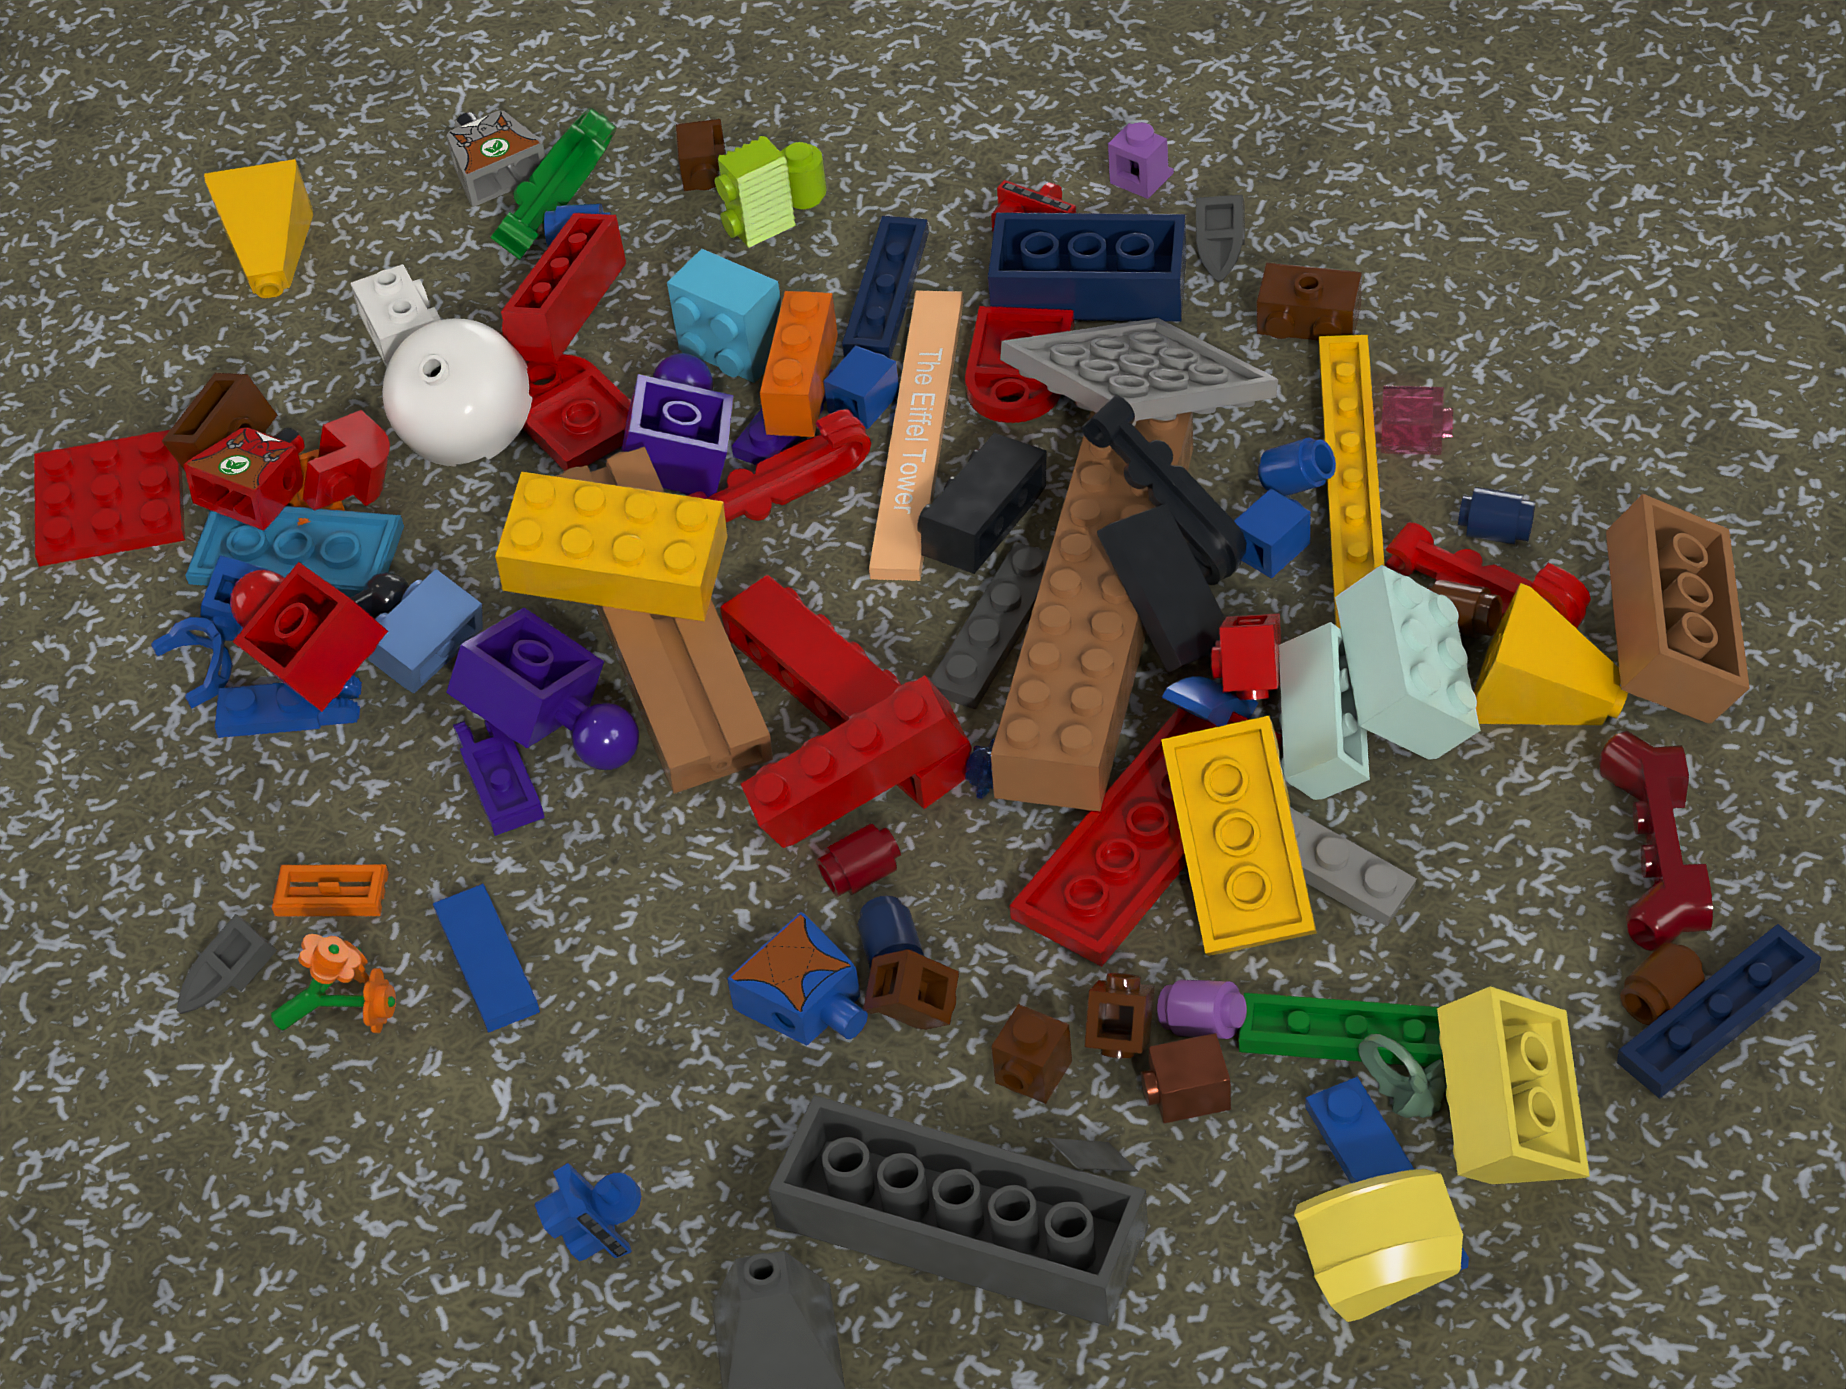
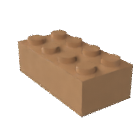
(1676, 610)

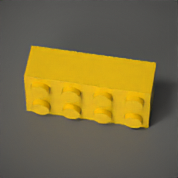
(612, 546)

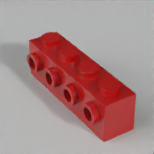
(564, 287)
(854, 762)

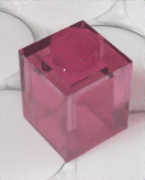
(1414, 420)

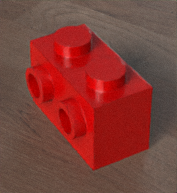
(1248, 655)

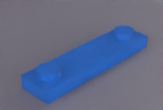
(1358, 1134)

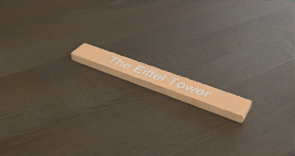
(916, 434)

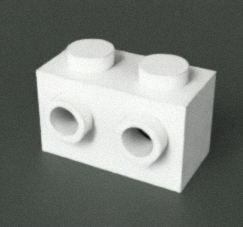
(392, 308)

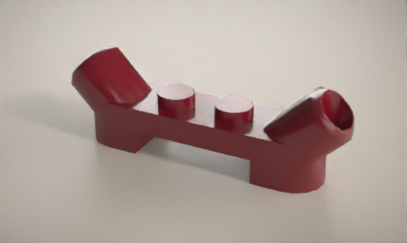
(1680, 892)

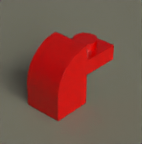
(348, 463)

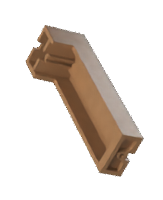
(681, 670)

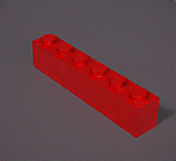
(823, 670)

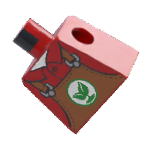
(248, 475)

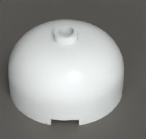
(456, 392)

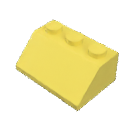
(1511, 1089)

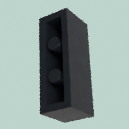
(982, 503)

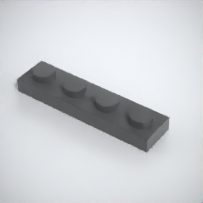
(992, 628)

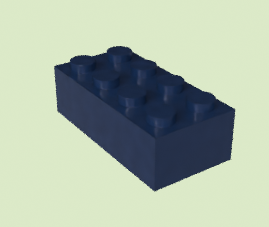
(1090, 264)

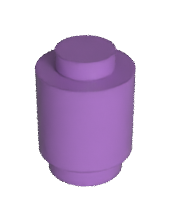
(1201, 1008)

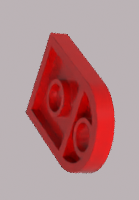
(992, 379)
(576, 413)

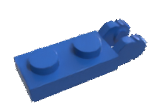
(280, 709)

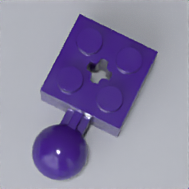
(681, 424)
(535, 681)

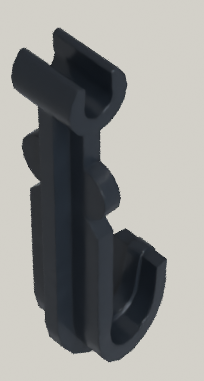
(1210, 531)

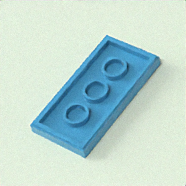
(335, 545)

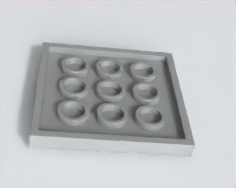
(1145, 363)

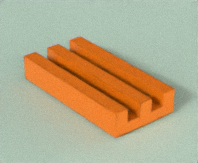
(329, 897)

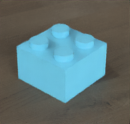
(725, 314)

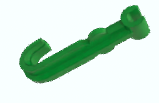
(555, 180)

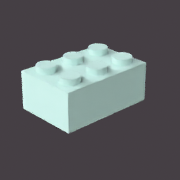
(1407, 663)

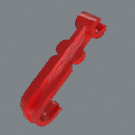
(796, 470)
(1416, 550)

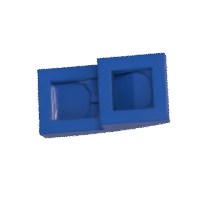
(1207, 700)

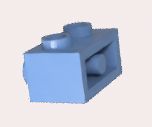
(426, 630)

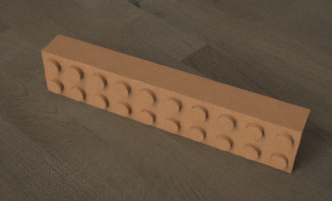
(1079, 642)

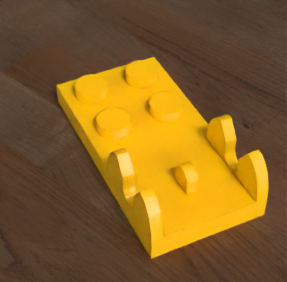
(1238, 836)

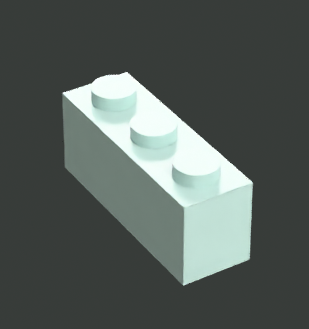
(1319, 718)

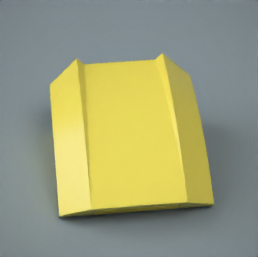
(1381, 1240)

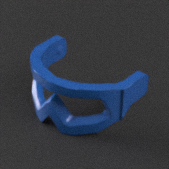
(182, 636)

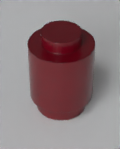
(859, 860)

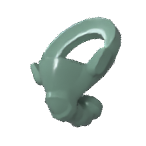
(1410, 1094)

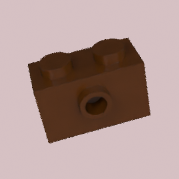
(1308, 302)
(218, 410)

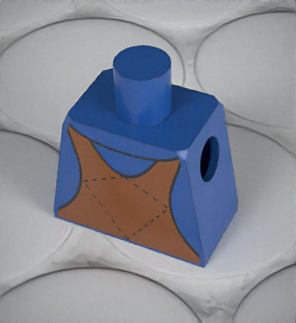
(799, 985)

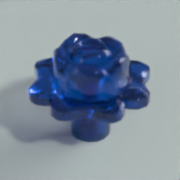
(980, 769)

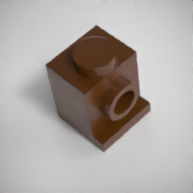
(698, 153)
(911, 989)

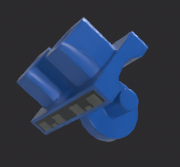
(588, 1213)

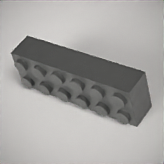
(960, 1209)

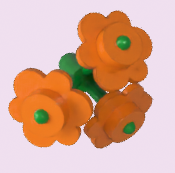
(331, 961)

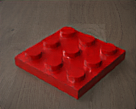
(107, 498)

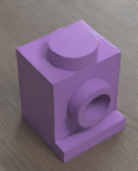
(1142, 149)

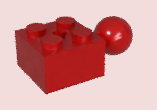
(303, 631)

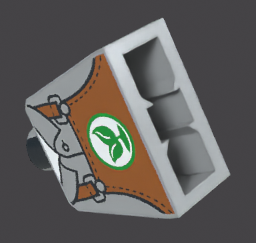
(492, 154)

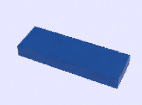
(486, 958)

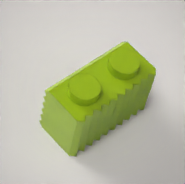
(755, 192)

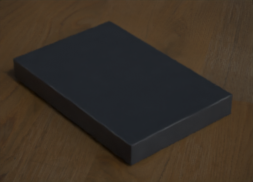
(1164, 585)

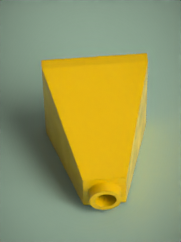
(264, 219)
(1545, 670)

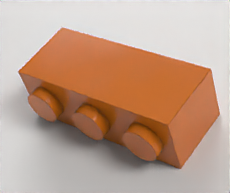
(798, 363)

